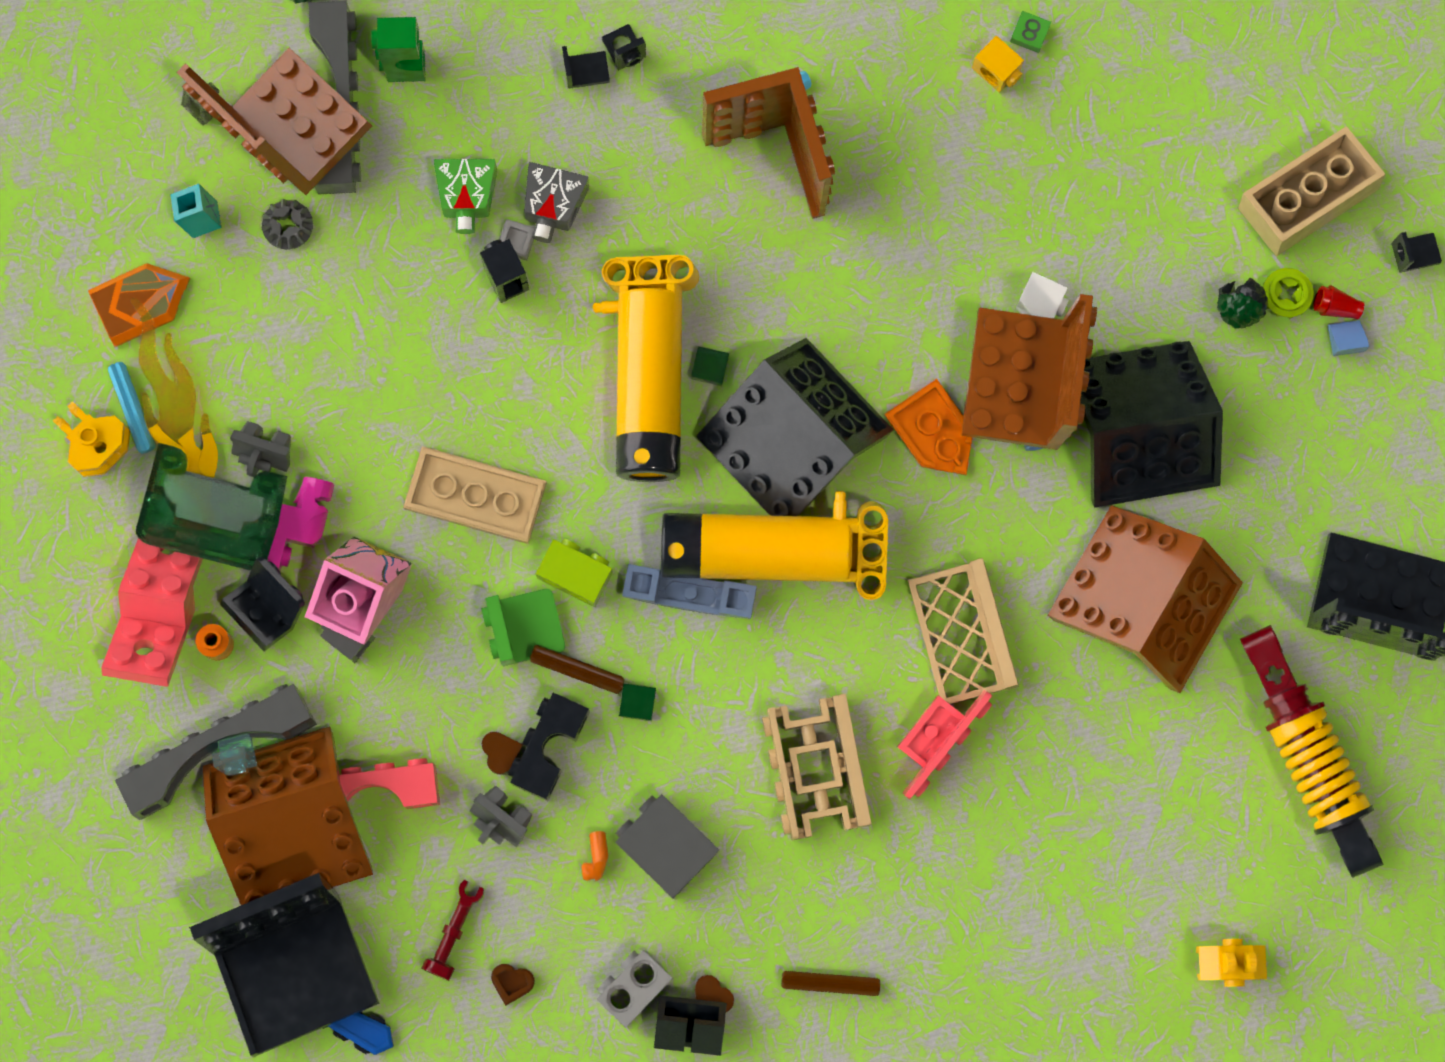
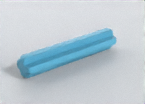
(131, 407)

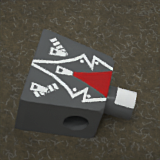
(553, 199)

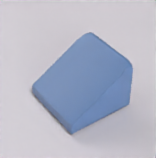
(1347, 338)

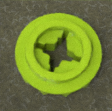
(1288, 279)

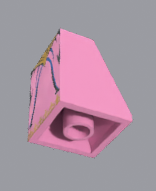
(357, 589)

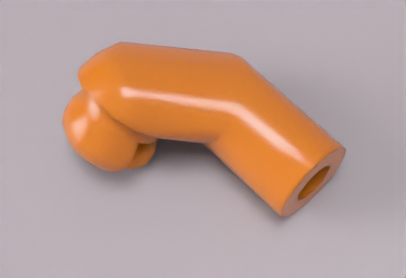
(599, 857)

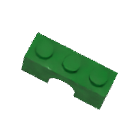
(399, 49)

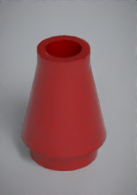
(1336, 303)

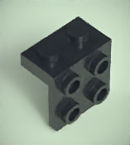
(265, 604)

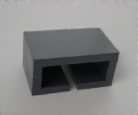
(504, 270)
(690, 1024)

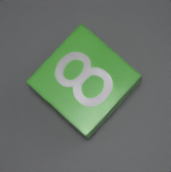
(1030, 31)

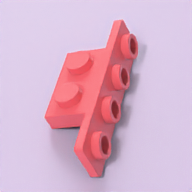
(936, 734)

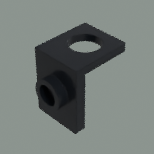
(629, 54)
(585, 69)
(1415, 251)

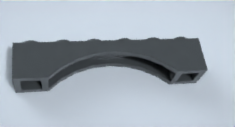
(331, 33)
(155, 783)

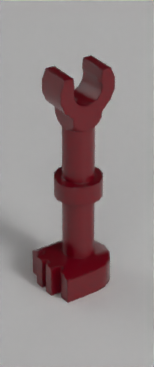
(437, 965)

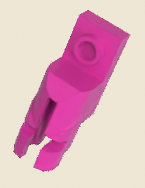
(301, 523)

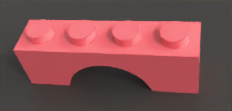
(413, 784)

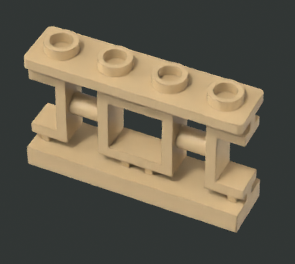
(843, 762)

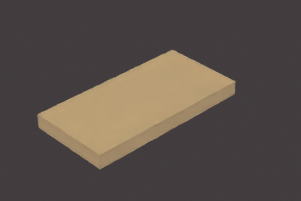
(475, 495)

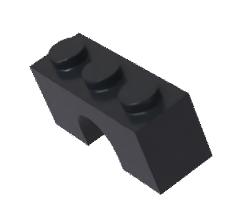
(558, 718)

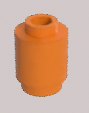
(221, 649)

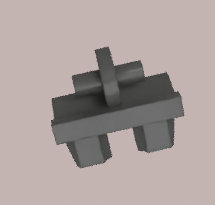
(258, 452)
(496, 822)

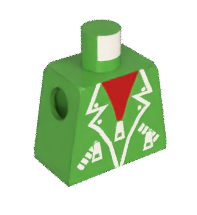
(466, 190)

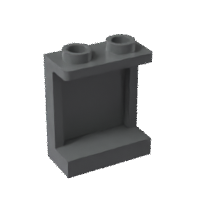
(666, 845)

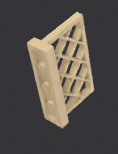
(990, 623)

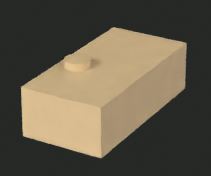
(1311, 191)

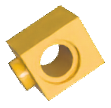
(998, 64)

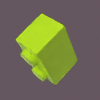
(574, 571)

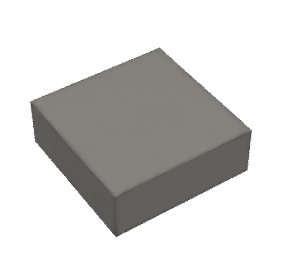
(520, 237)

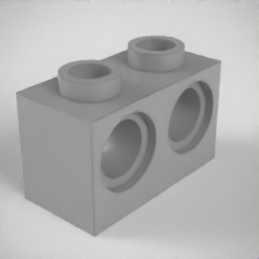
(639, 993)

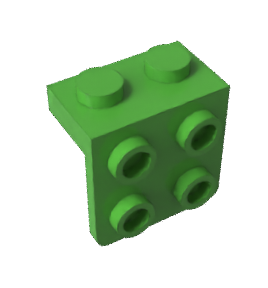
(521, 624)

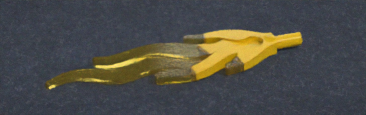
(175, 401)

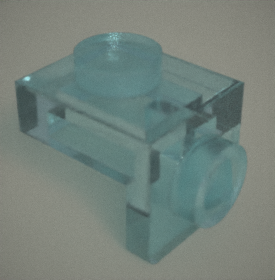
(235, 755)

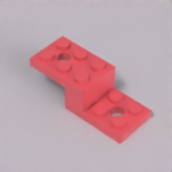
(155, 614)

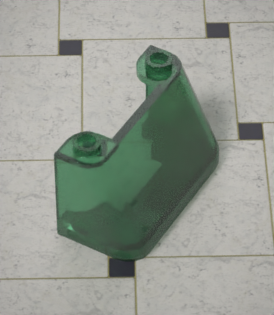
(209, 514)

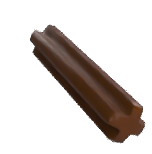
(577, 669)
(830, 983)

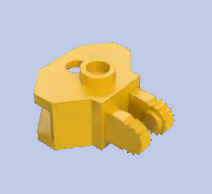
(91, 439)
(1232, 962)

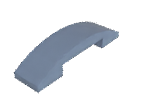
(689, 594)

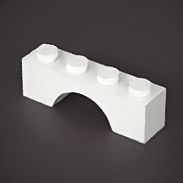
(1042, 297)

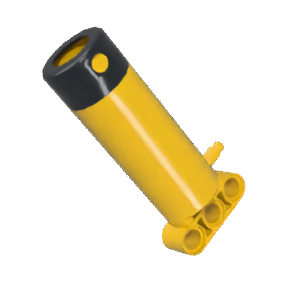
(648, 363)
(777, 547)

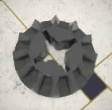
(293, 236)

